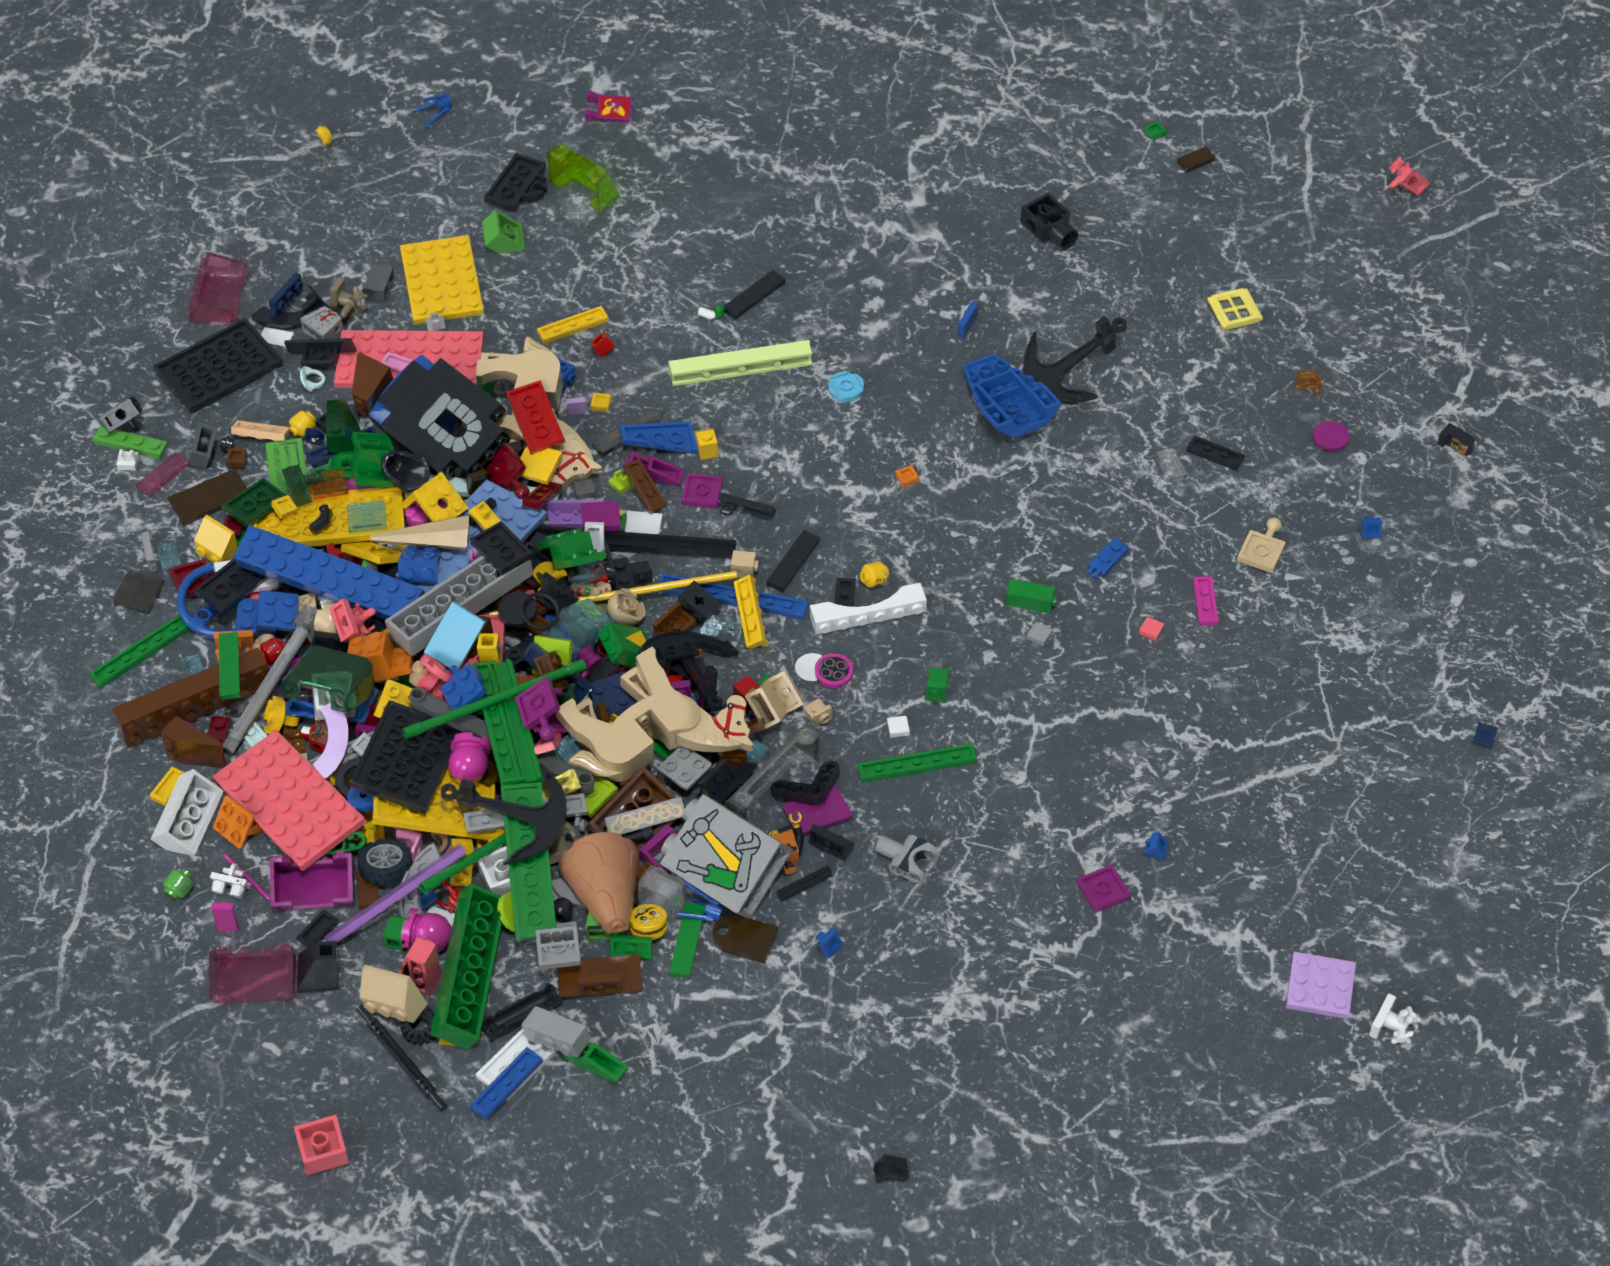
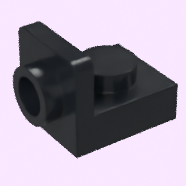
(641, 572)

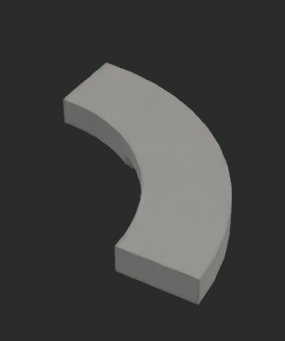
(413, 898)

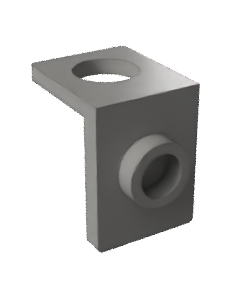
(579, 826)

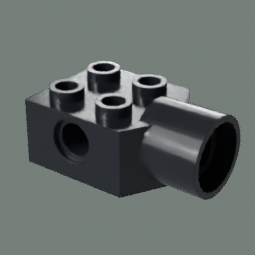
(1049, 221)

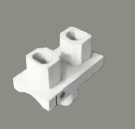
(238, 885)

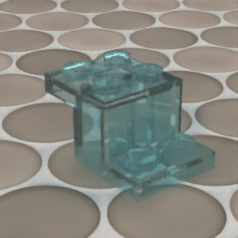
(579, 623)

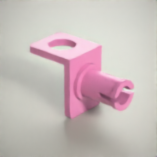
(412, 839)

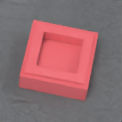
(1151, 628)

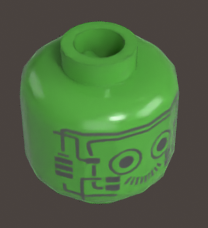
(178, 884)

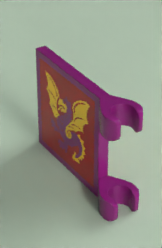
(609, 107)

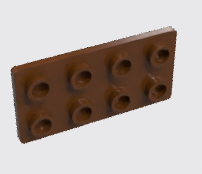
(601, 976)

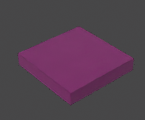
(702, 490)
(602, 512)
(1103, 888)

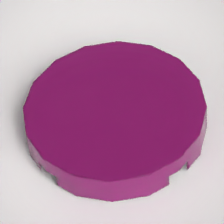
(1331, 436)

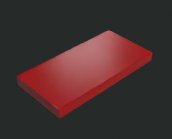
(535, 417)

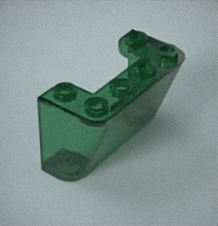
(334, 671)

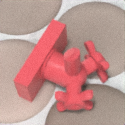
(1407, 177)
(350, 621)

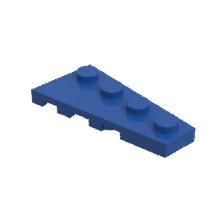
(663, 436)

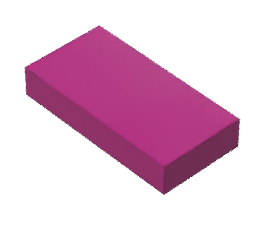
(225, 917)

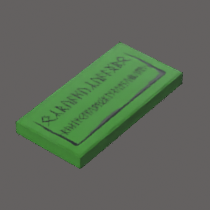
(282, 455)

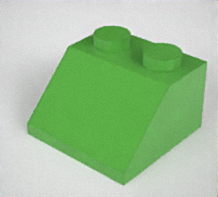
(502, 233)

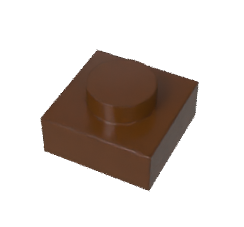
(236, 457)

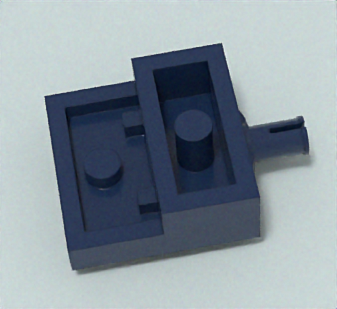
(611, 694)

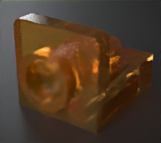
(1308, 379)

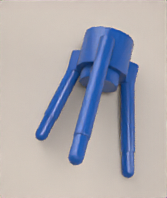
(440, 102)
(713, 908)

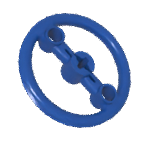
(195, 622)

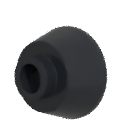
(563, 910)

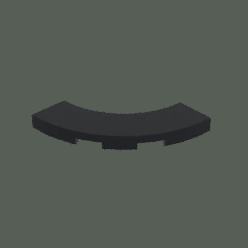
(284, 320)

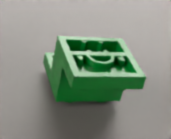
(367, 459)
(571, 549)

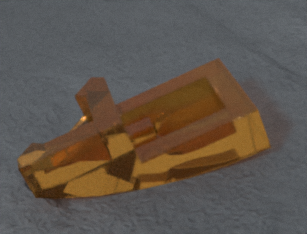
(295, 739)

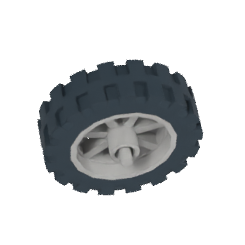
(386, 868)

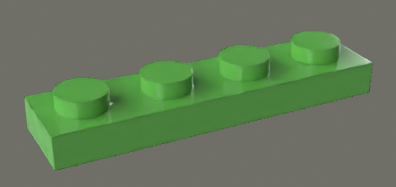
(128, 441)

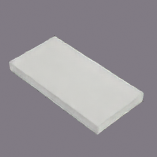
(508, 1053)

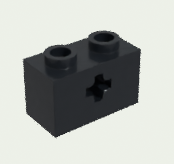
(699, 603)

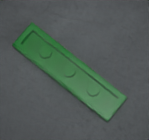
(229, 665)
(687, 942)

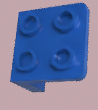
(419, 564)

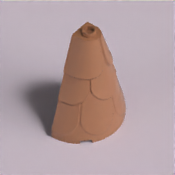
(603, 876)

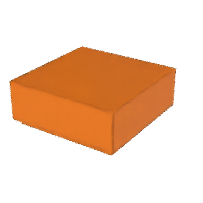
(907, 476)

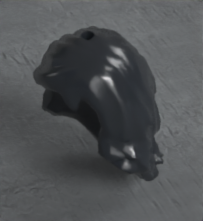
(405, 469)

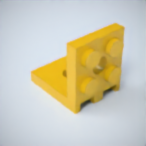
(429, 494)

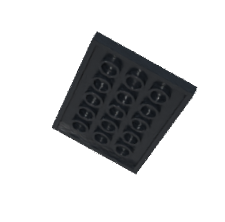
(218, 365)
(401, 767)

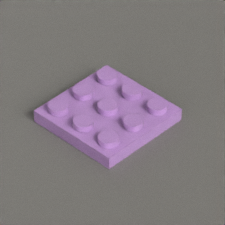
(1320, 985)

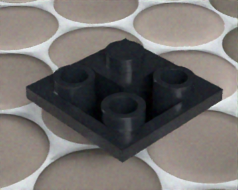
(318, 967)

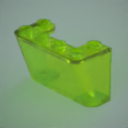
(569, 165)

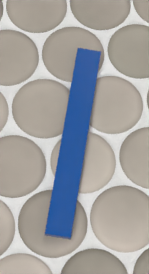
(726, 595)

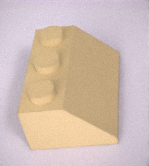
(390, 994)

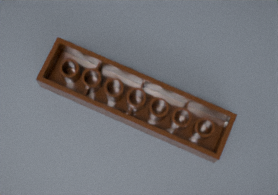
(186, 699)

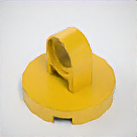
(275, 715)

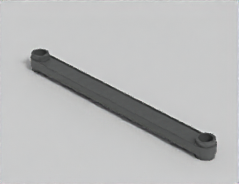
(433, 706)

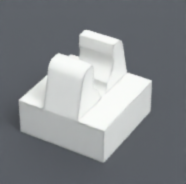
(127, 460)

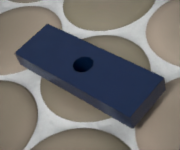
(285, 294)

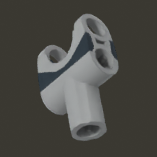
(906, 856)

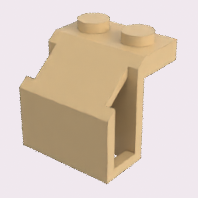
(775, 698)

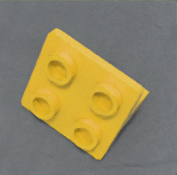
(394, 692)

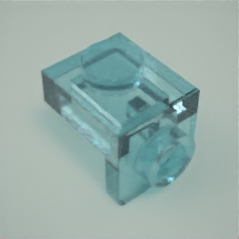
(168, 555)
(567, 749)

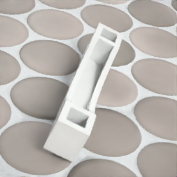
(833, 617)

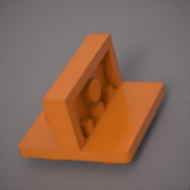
(235, 822)

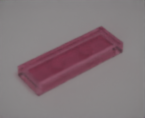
(162, 474)

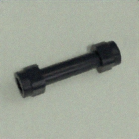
(645, 834)

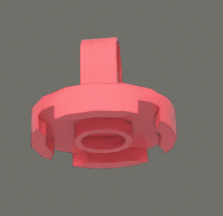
(434, 671)

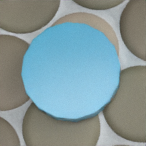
(846, 386)

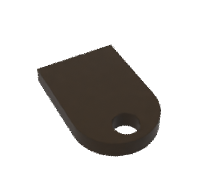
(745, 937)

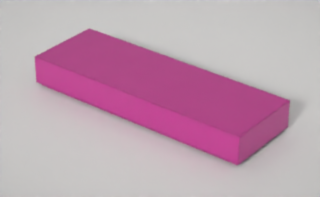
(1205, 601)

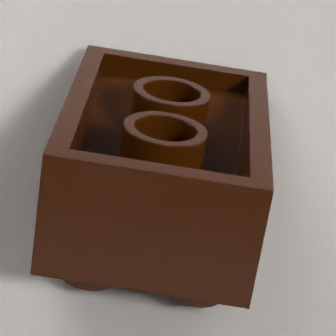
(192, 745)

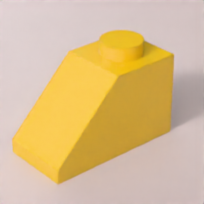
(706, 443)

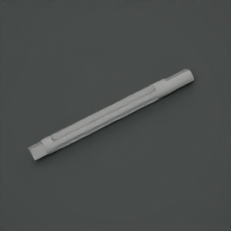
(265, 690)

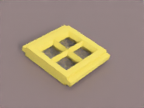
(1234, 308)

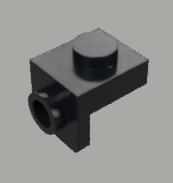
(891, 1168)

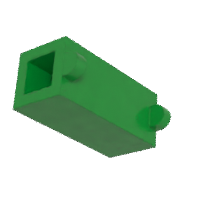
(1031, 596)

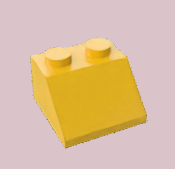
(215, 541)

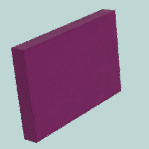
(827, 814)

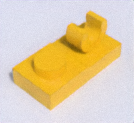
(483, 516)

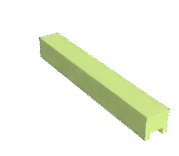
(740, 363)

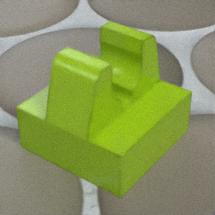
(620, 482)

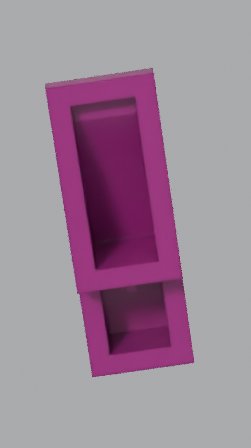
(659, 470)

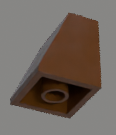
(369, 382)

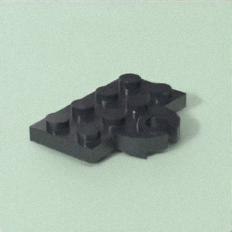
(518, 183)

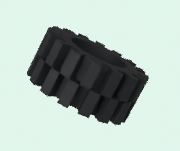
(419, 1035)

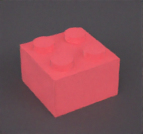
(321, 1145)

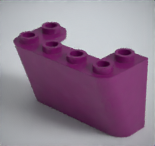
(320, 885)

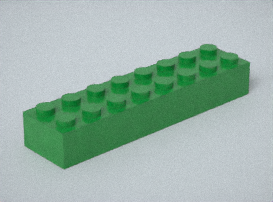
(467, 967)

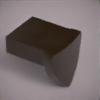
(475, 480)

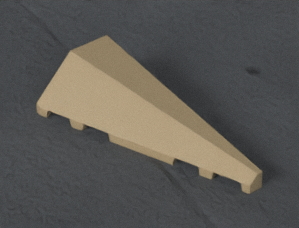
(440, 534)

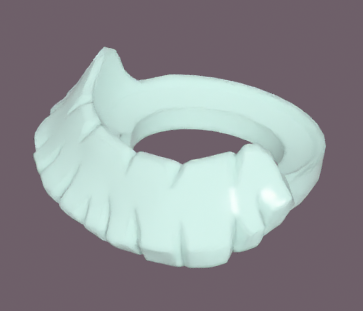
(310, 386)

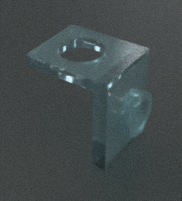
(715, 626)

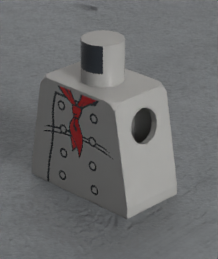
(323, 323)

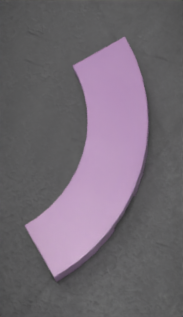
(336, 743)

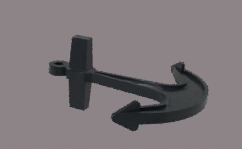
(1052, 373)
(706, 682)
(546, 820)

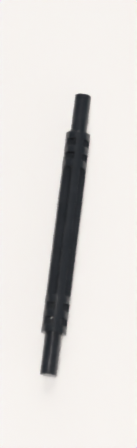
(402, 1058)

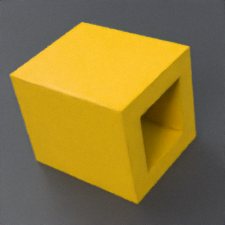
(489, 647)

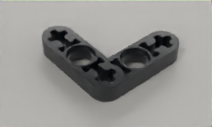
(785, 789)

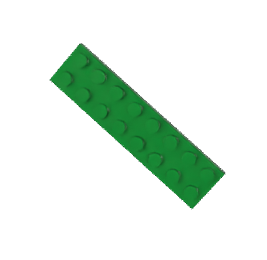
(530, 878)

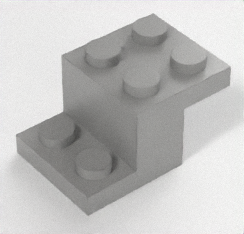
(558, 946)

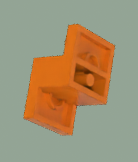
(384, 658)

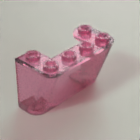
(216, 289)
(252, 975)

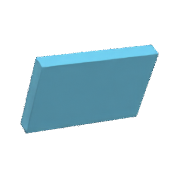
(455, 636)

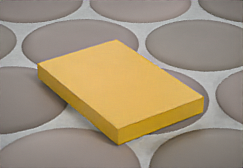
(371, 552)

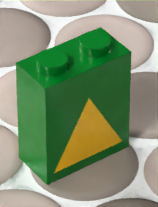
(622, 642)

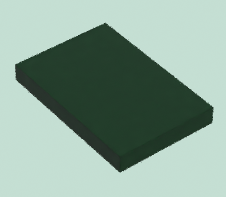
(253, 503)

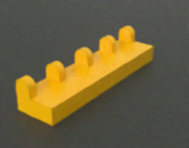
(750, 612)

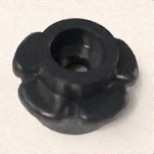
(227, 443)

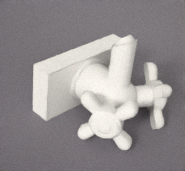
(1393, 1021)

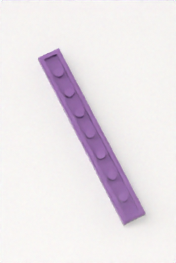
(396, 894)

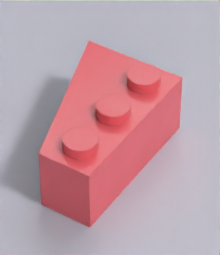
(422, 966)

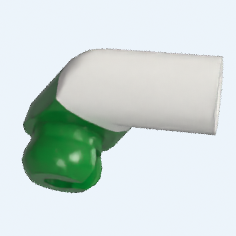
(712, 314)

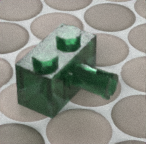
(299, 483)

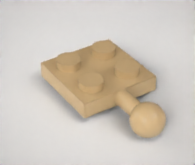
(1263, 550)

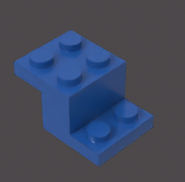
(267, 613)

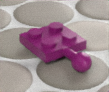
(537, 705)

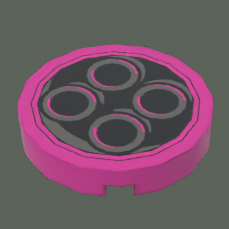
(833, 670)

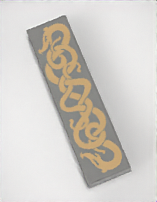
(645, 816)

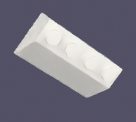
(187, 813)

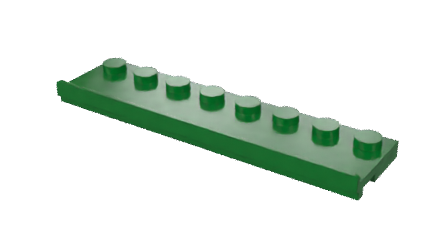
(508, 737)

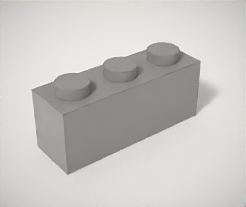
(556, 1031)

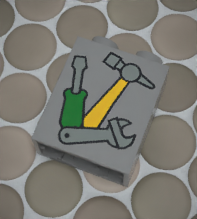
(724, 855)

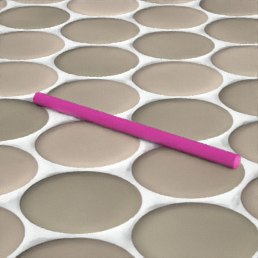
(249, 879)

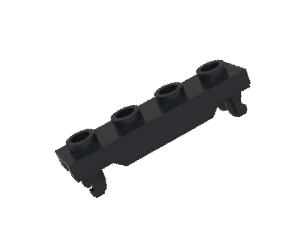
(515, 1013)

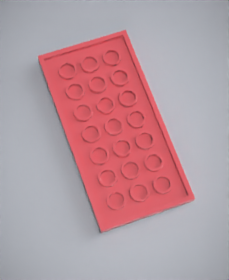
(457, 348)
(289, 800)

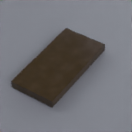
(206, 497)

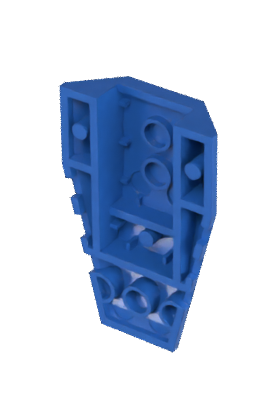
(1010, 398)

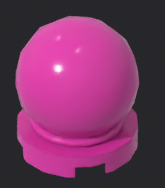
(469, 757)
(426, 926)

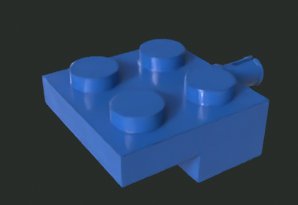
(464, 686)

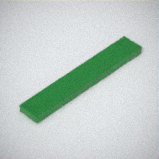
(139, 652)
(916, 763)

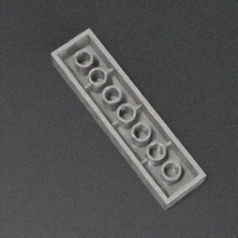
(470, 587)

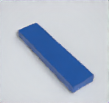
(506, 1083)

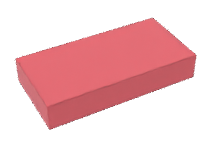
(544, 746)

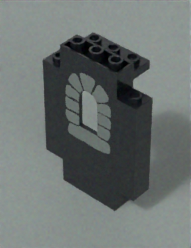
(422, 397)

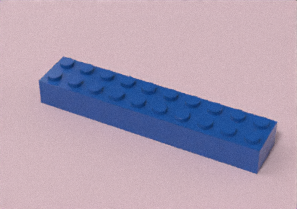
(323, 573)

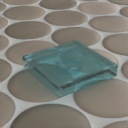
(366, 516)

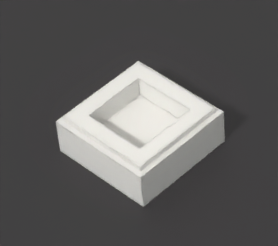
(898, 726)

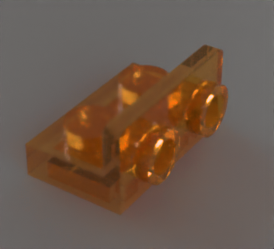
(332, 486)

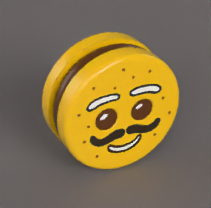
(648, 921)

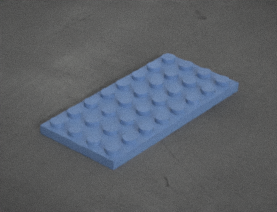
(509, 509)

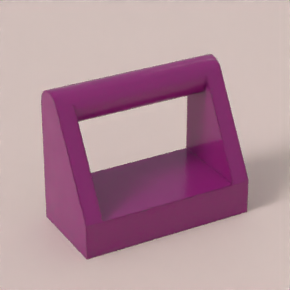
(654, 847)

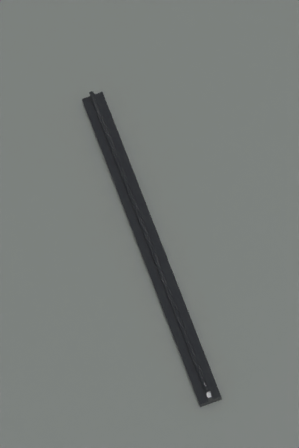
(656, 543)

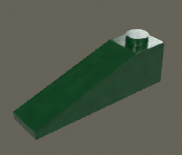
(339, 426)

